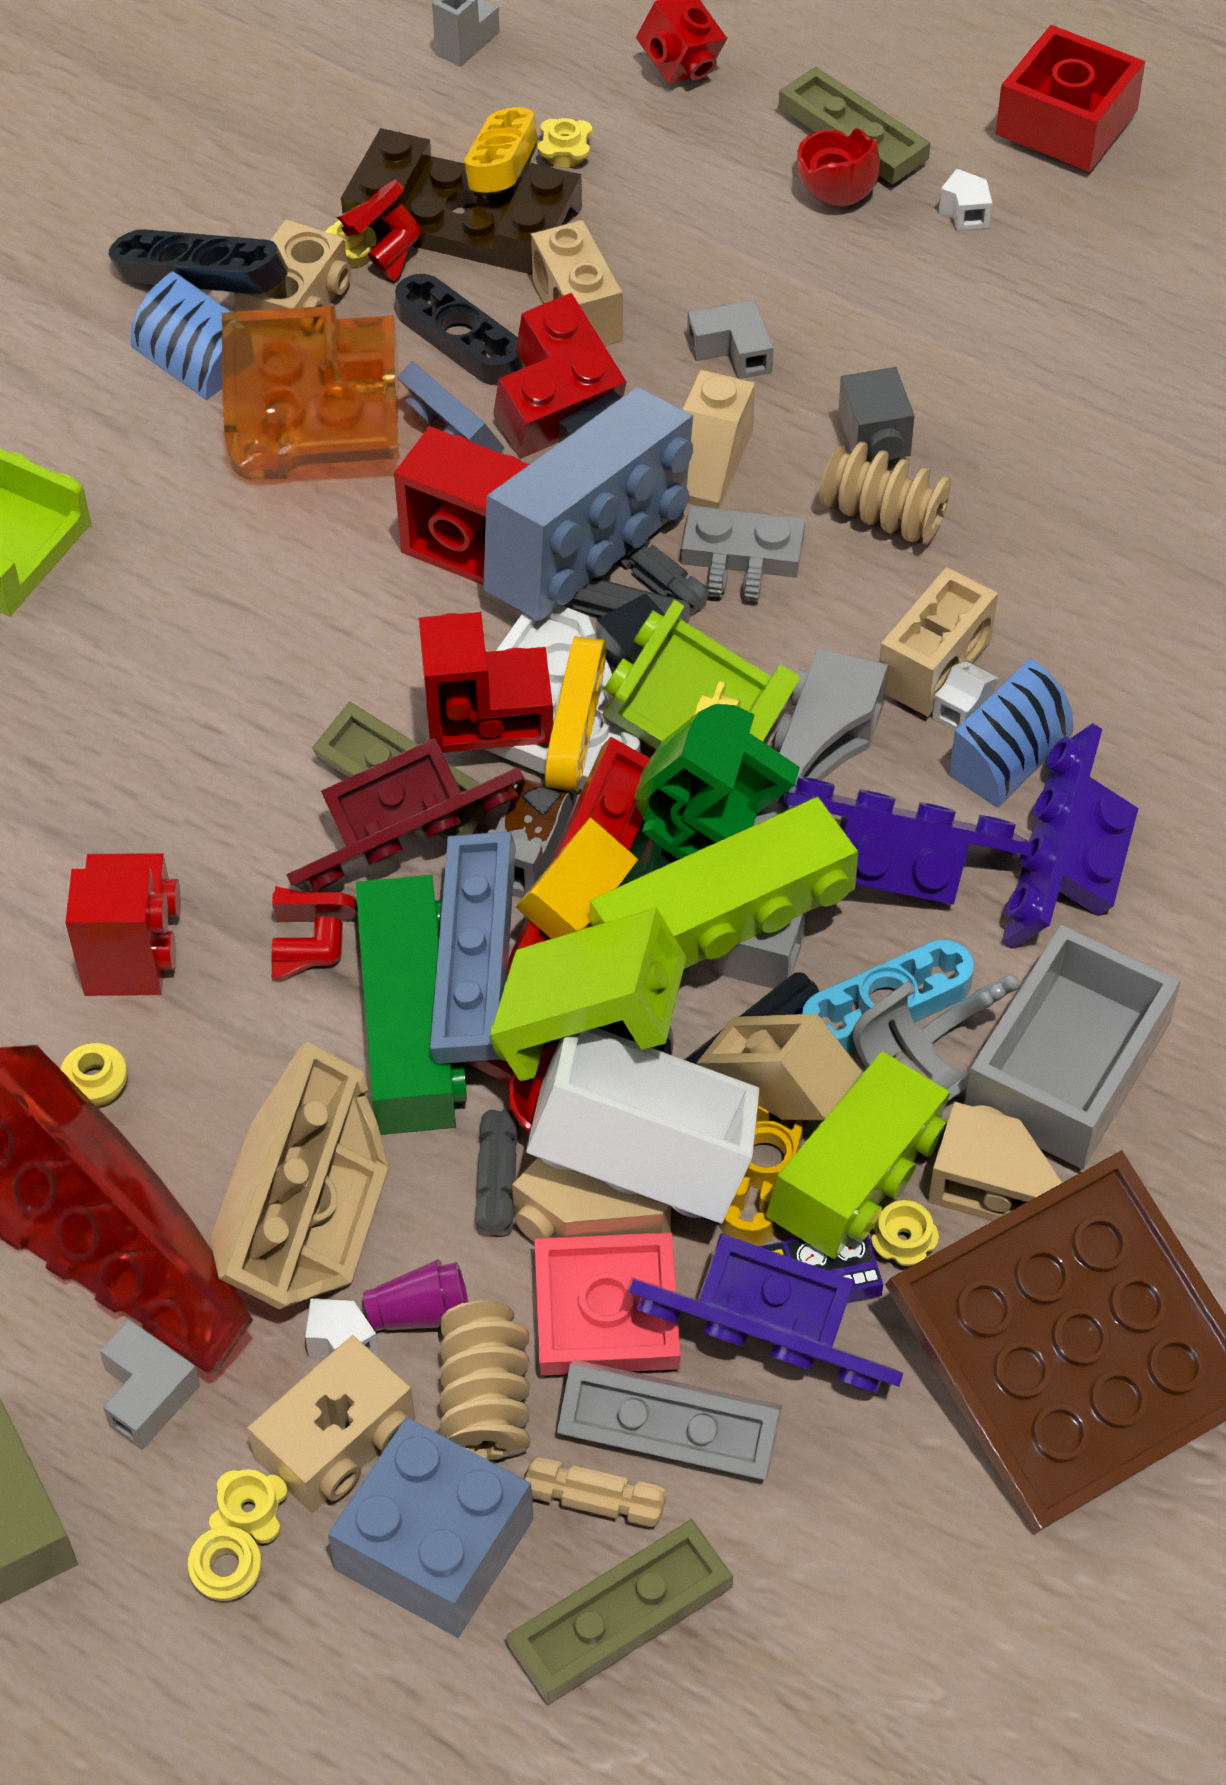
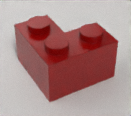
(562, 374)
(480, 695)
(121, 923)

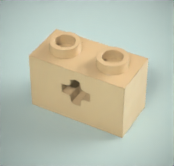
(331, 1424)

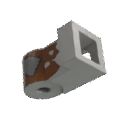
(537, 825)

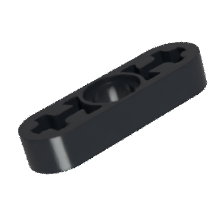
(451, 308)

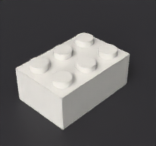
(645, 1123)

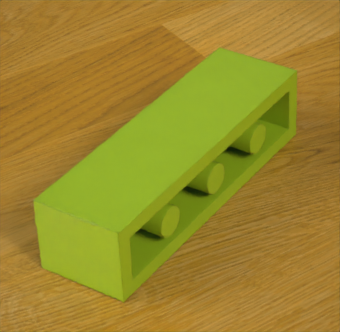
(743, 882)

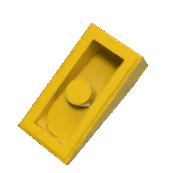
(582, 871)

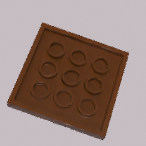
(1072, 1339)

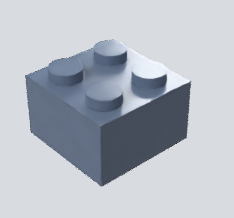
(431, 1527)

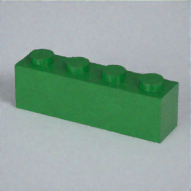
(399, 971)

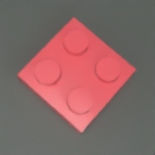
(587, 1304)

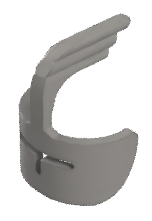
(873, 1033)

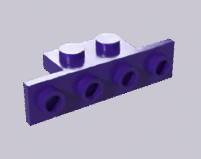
(1075, 841)
(907, 849)
(773, 1300)

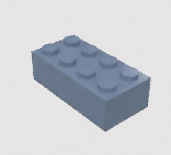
(587, 503)

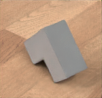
(463, 28)
(732, 331)
(154, 1383)

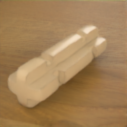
(596, 1491)

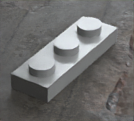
(669, 1419)

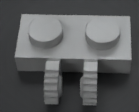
(742, 543)

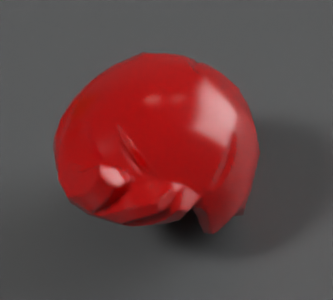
(838, 167)

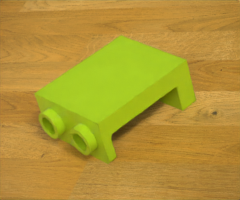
(38, 524)
(677, 669)
(588, 981)

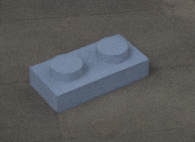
(434, 402)

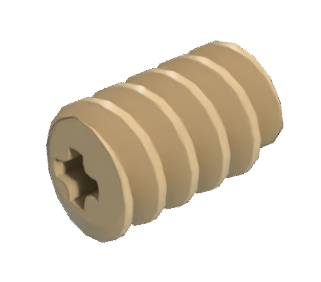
(884, 494)
(484, 1379)

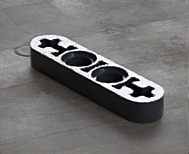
(200, 259)

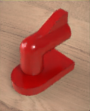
(393, 248)
(327, 912)

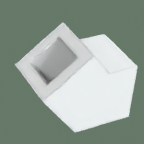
(966, 201)
(962, 694)
(333, 1323)

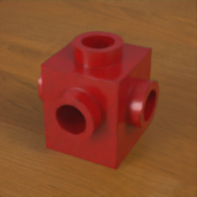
(681, 39)

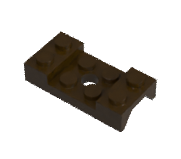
(494, 227)

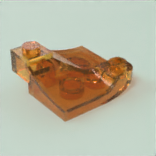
(308, 389)

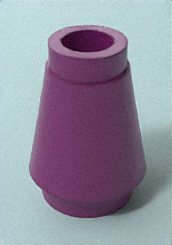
(416, 1297)

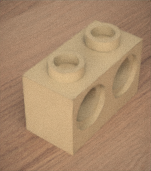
(570, 261)
(314, 274)
(940, 630)

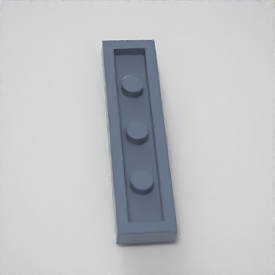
(472, 945)

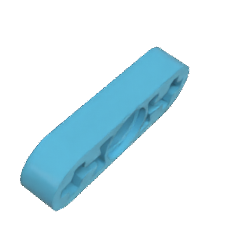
(915, 966)

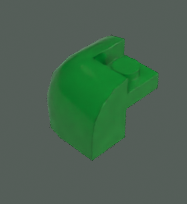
(709, 781)

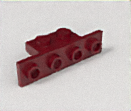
(395, 801)

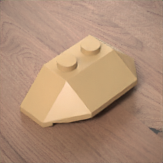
(302, 1185)

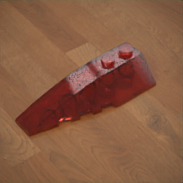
(104, 1215)

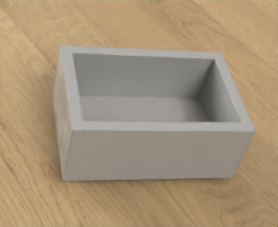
(1073, 1043)

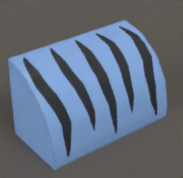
(182, 334)
(1011, 734)

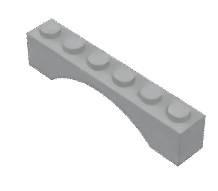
(832, 723)

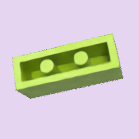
(859, 1156)

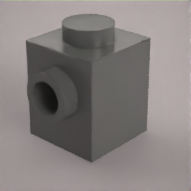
(877, 412)

